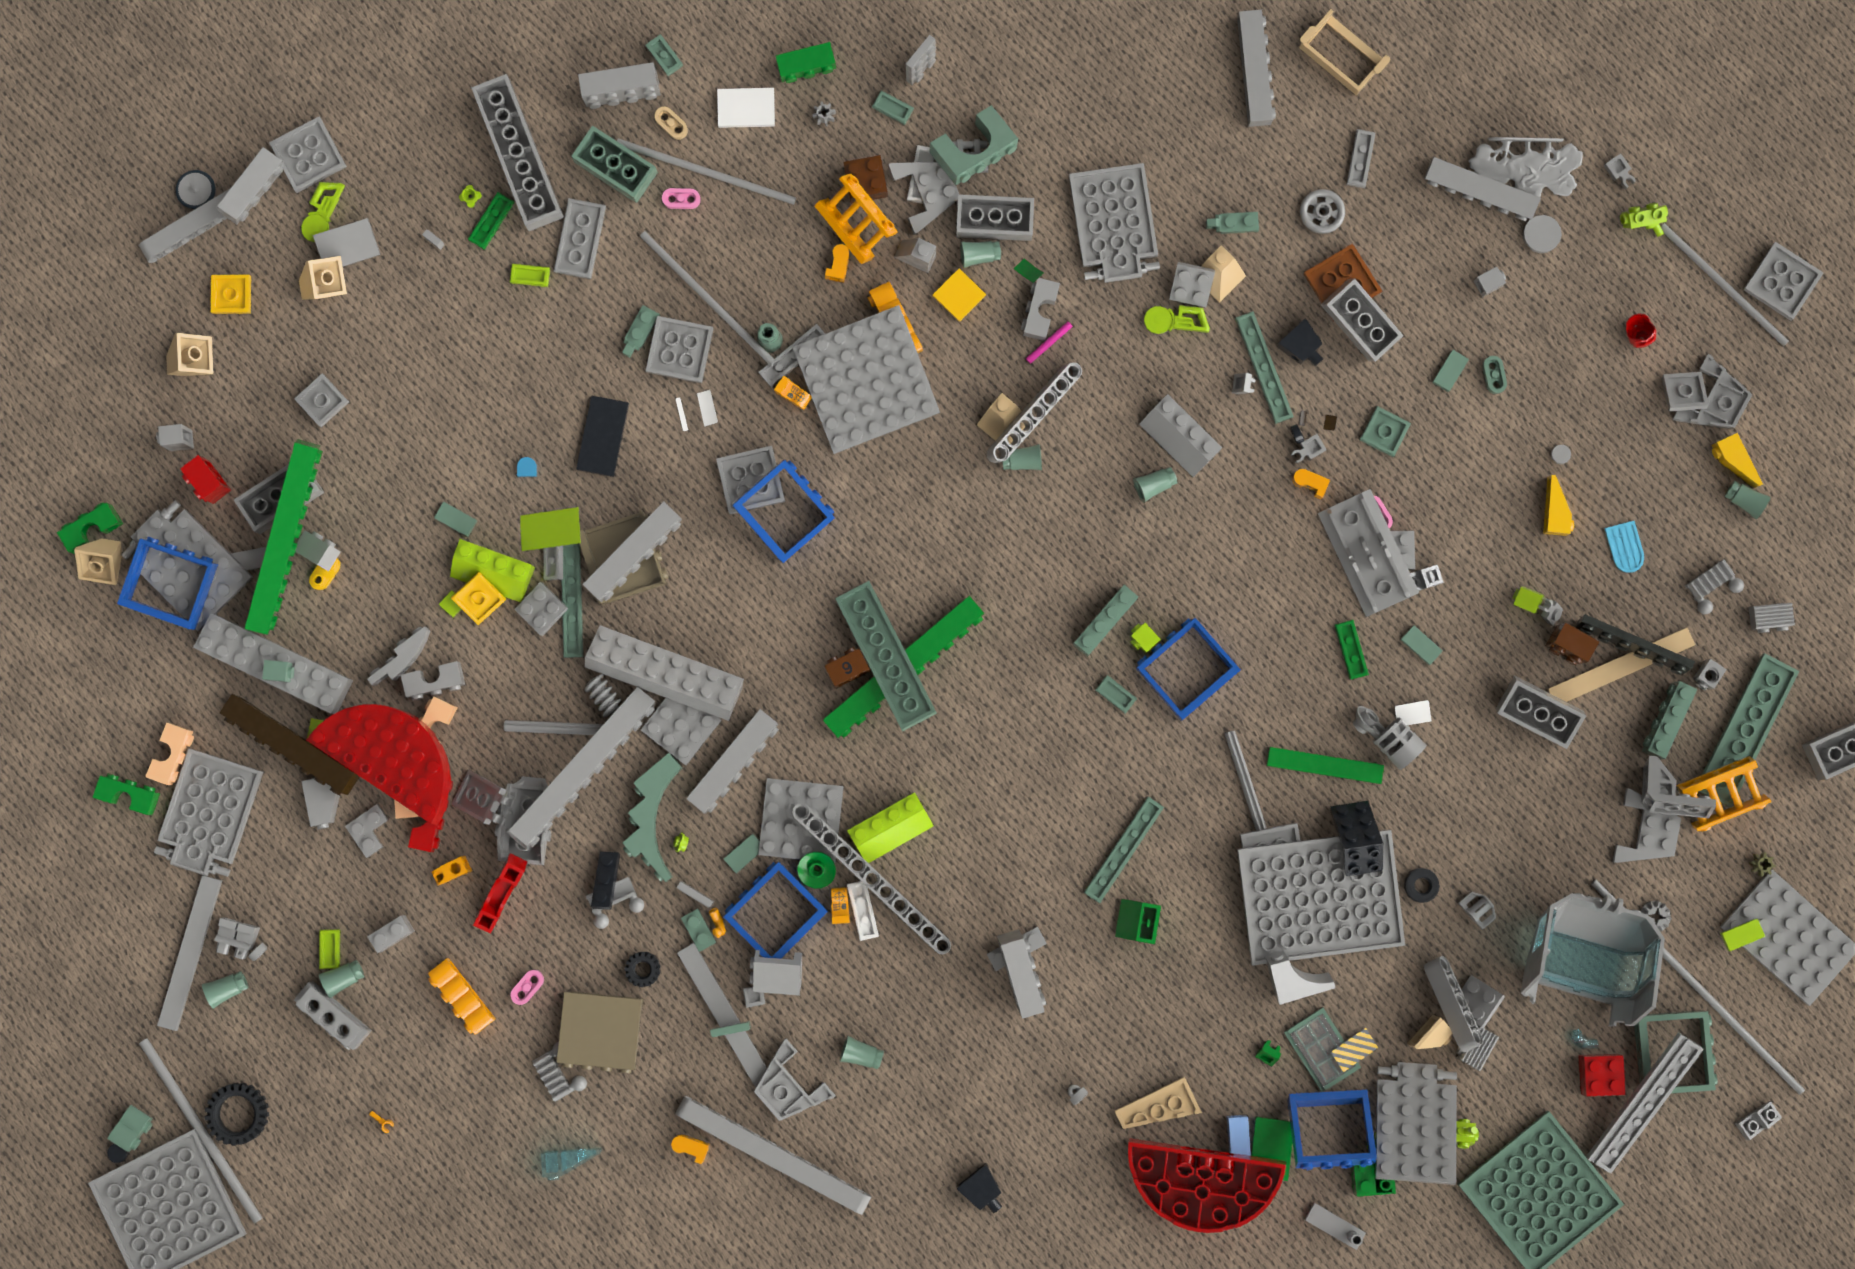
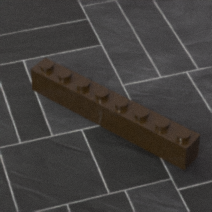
(289, 744)

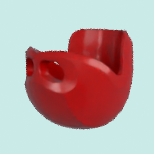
(1640, 331)

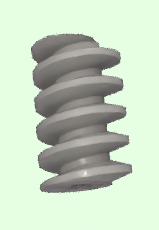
(602, 695)

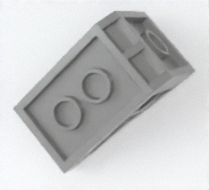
(1661, 797)

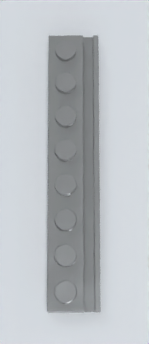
(1644, 1102)

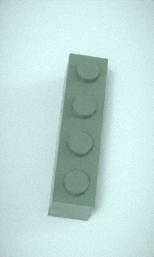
(1105, 620)

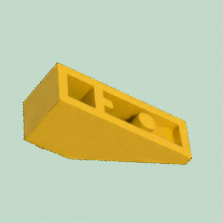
(1735, 457)
(1557, 512)

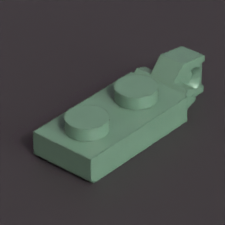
(1234, 222)
(639, 330)

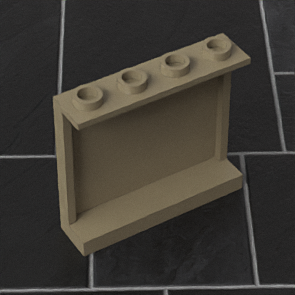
(605, 539)
(599, 1031)

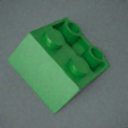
(1138, 921)
(1365, 1183)

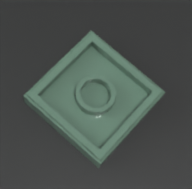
(1385, 431)

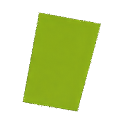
(550, 529)

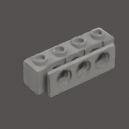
(356, 1029)

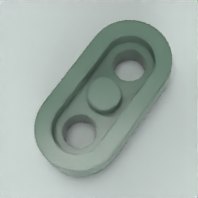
(1495, 375)

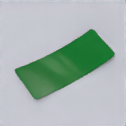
(1028, 271)

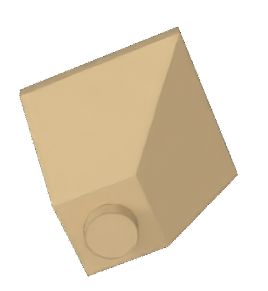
(1227, 273)
(322, 278)
(190, 355)
(999, 417)
(99, 561)
(1432, 1034)

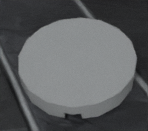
(1542, 234)

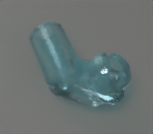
(1581, 1042)

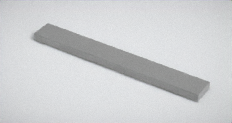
(189, 953)
(722, 1011)

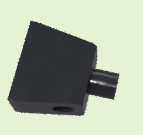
(1302, 344)
(981, 1189)

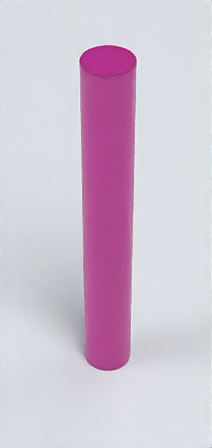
(1050, 341)

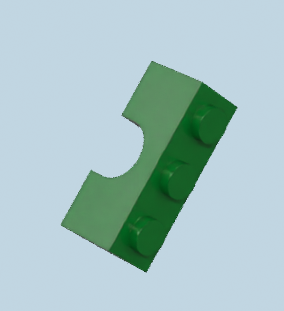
(75, 533)
(142, 799)

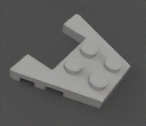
(933, 186)
(1725, 400)
(1656, 833)
(782, 1092)

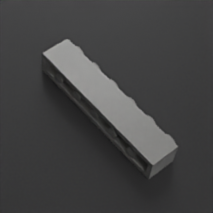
(1255, 68)
(1482, 188)
(632, 552)
(732, 761)

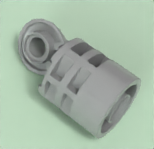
(1389, 737)

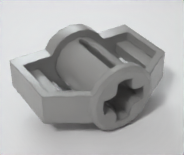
(1471, 911)

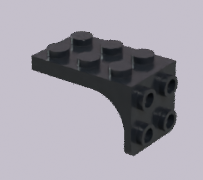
(1358, 838)

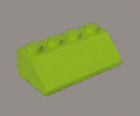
(503, 572)
(890, 828)

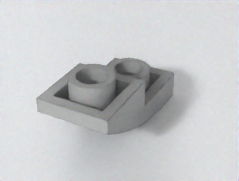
(1758, 1120)

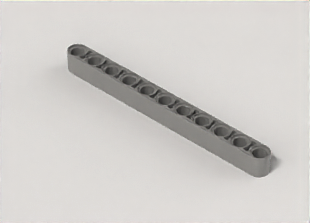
(879, 883)
(772, 1155)

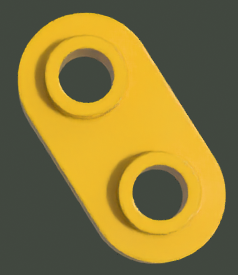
(326, 576)

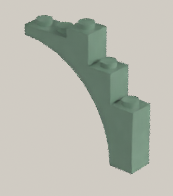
(644, 841)

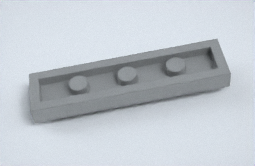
(787, 359)

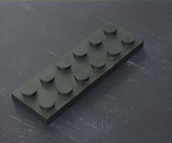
(1641, 648)

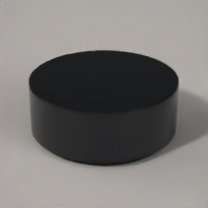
(1297, 434)
(117, 1154)

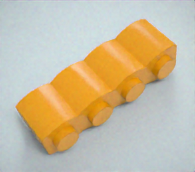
(884, 298)
(461, 996)

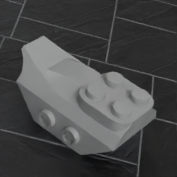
(524, 794)

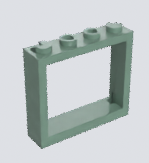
(1643, 1054)

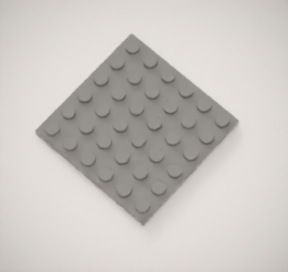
(866, 379)
(168, 1206)

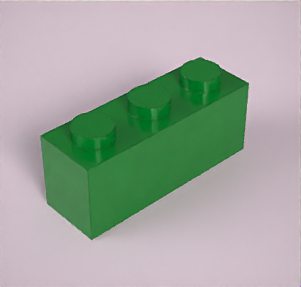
(806, 62)

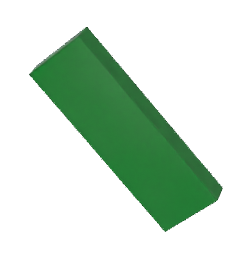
(491, 221)
(1351, 649)

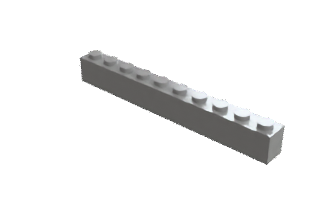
(581, 768)

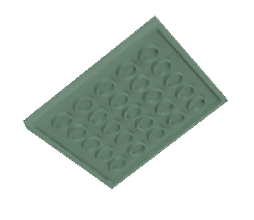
(1540, 1193)

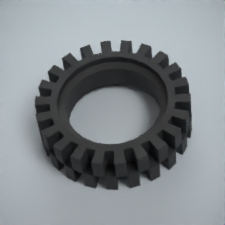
(214, 1120)

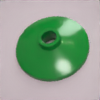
(816, 878)

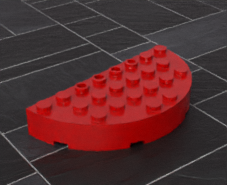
(390, 753)
(1203, 1186)

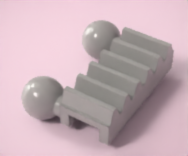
(1710, 581)
(623, 891)
(553, 1076)

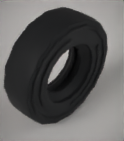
(1410, 885)

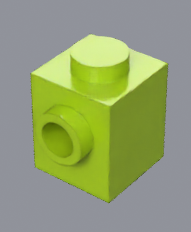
(1528, 599)
(1143, 637)

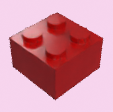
(205, 479)
(1602, 1075)

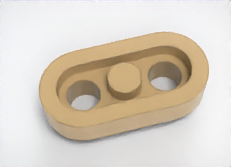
(671, 123)

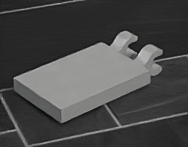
(481, 798)

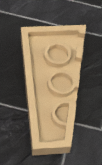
(1160, 1105)

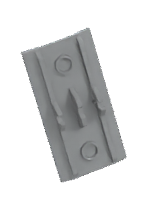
(1368, 553)

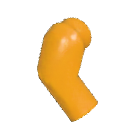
(718, 922)

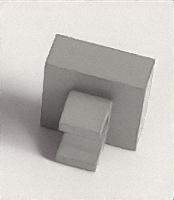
(1242, 383)

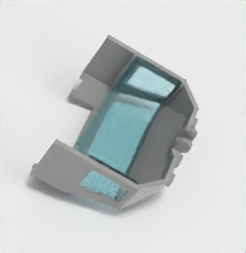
(1598, 955)

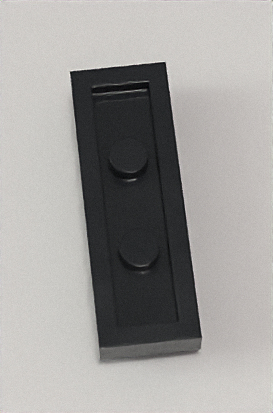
(605, 880)

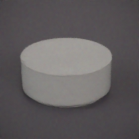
(1560, 454)
(258, 952)

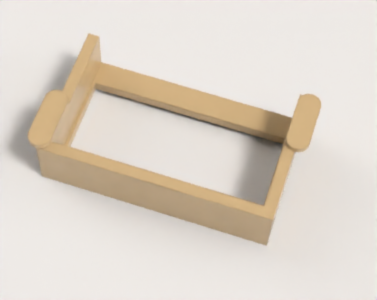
(1328, 19)

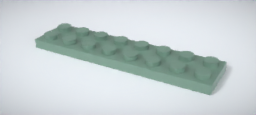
(886, 656)
(1751, 720)

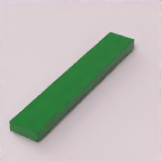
(1325, 765)

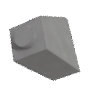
(917, 253)
(320, 803)

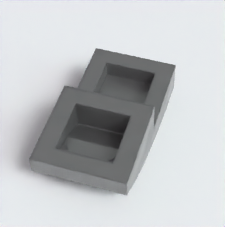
(1427, 577)

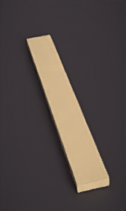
(1617, 668)

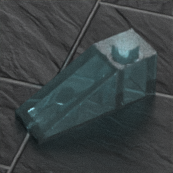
(563, 1161)

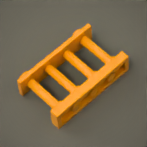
(844, 230)
(1725, 774)

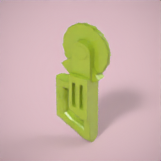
(318, 221)
(1162, 320)

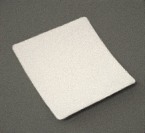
(706, 406)
(1414, 712)

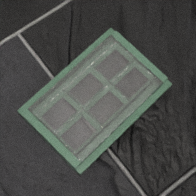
(1313, 1042)

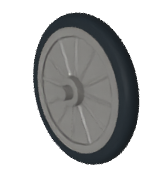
(195, 189)

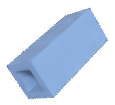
(1238, 1134)

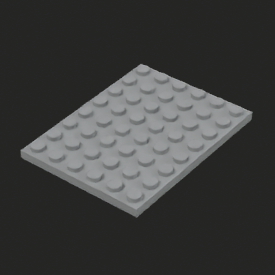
(1309, 907)

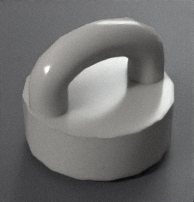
(1079, 1096)

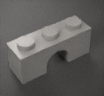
(1044, 293)
(450, 678)

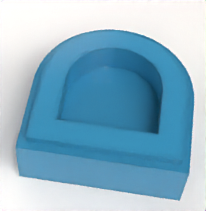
(526, 467)

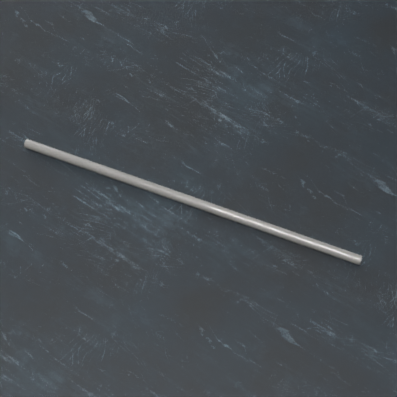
(1719, 1008)

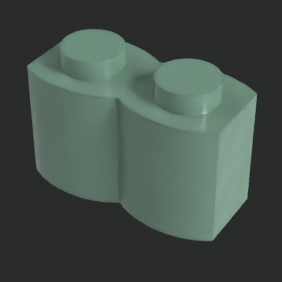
(130, 1128)

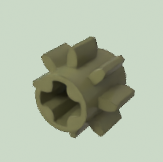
(1757, 867)

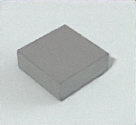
(433, 239)
(753, 998)

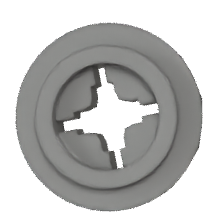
(1651, 908)

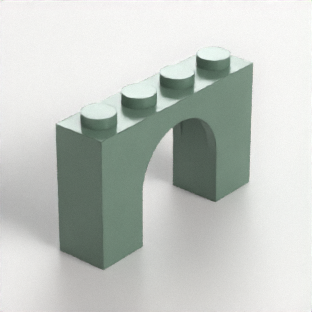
(962, 166)

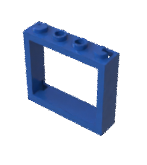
(813, 495)
(134, 572)
(1172, 638)
(758, 884)
(1326, 1099)

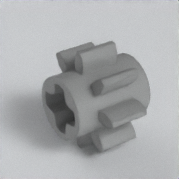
(823, 107)

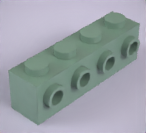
(1669, 719)

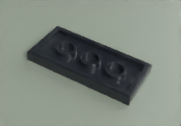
(602, 436)

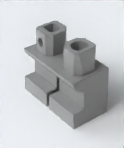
(235, 934)

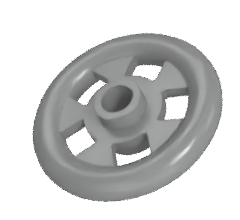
(1330, 197)

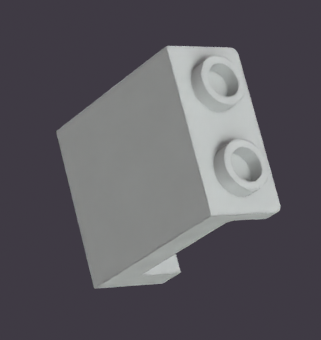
(776, 975)

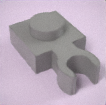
(1619, 169)
(1311, 448)
(1551, 611)

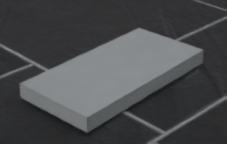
(579, 238)

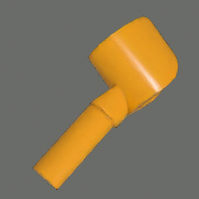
(382, 1121)

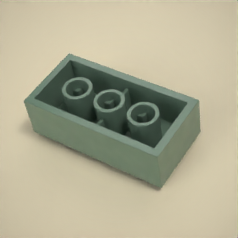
(614, 153)

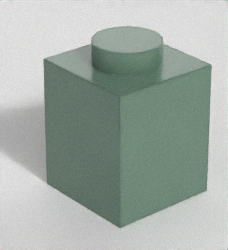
(277, 671)

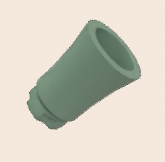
(979, 252)
(772, 343)
(1024, 459)
(1154, 483)
(1747, 499)
(341, 977)
(224, 988)
(861, 1053)

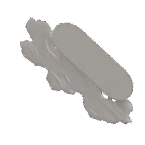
(1531, 169)

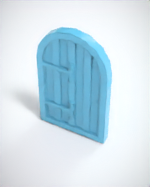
(1625, 546)

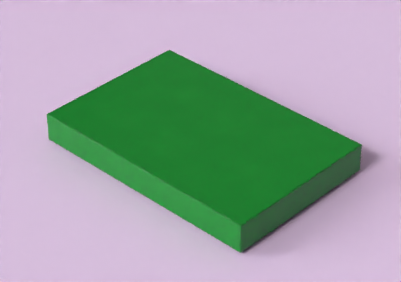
(1273, 1140)

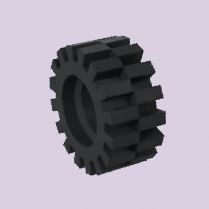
(634, 977)

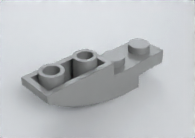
(407, 652)

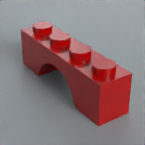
(426, 836)
(499, 893)

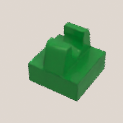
(1267, 1054)

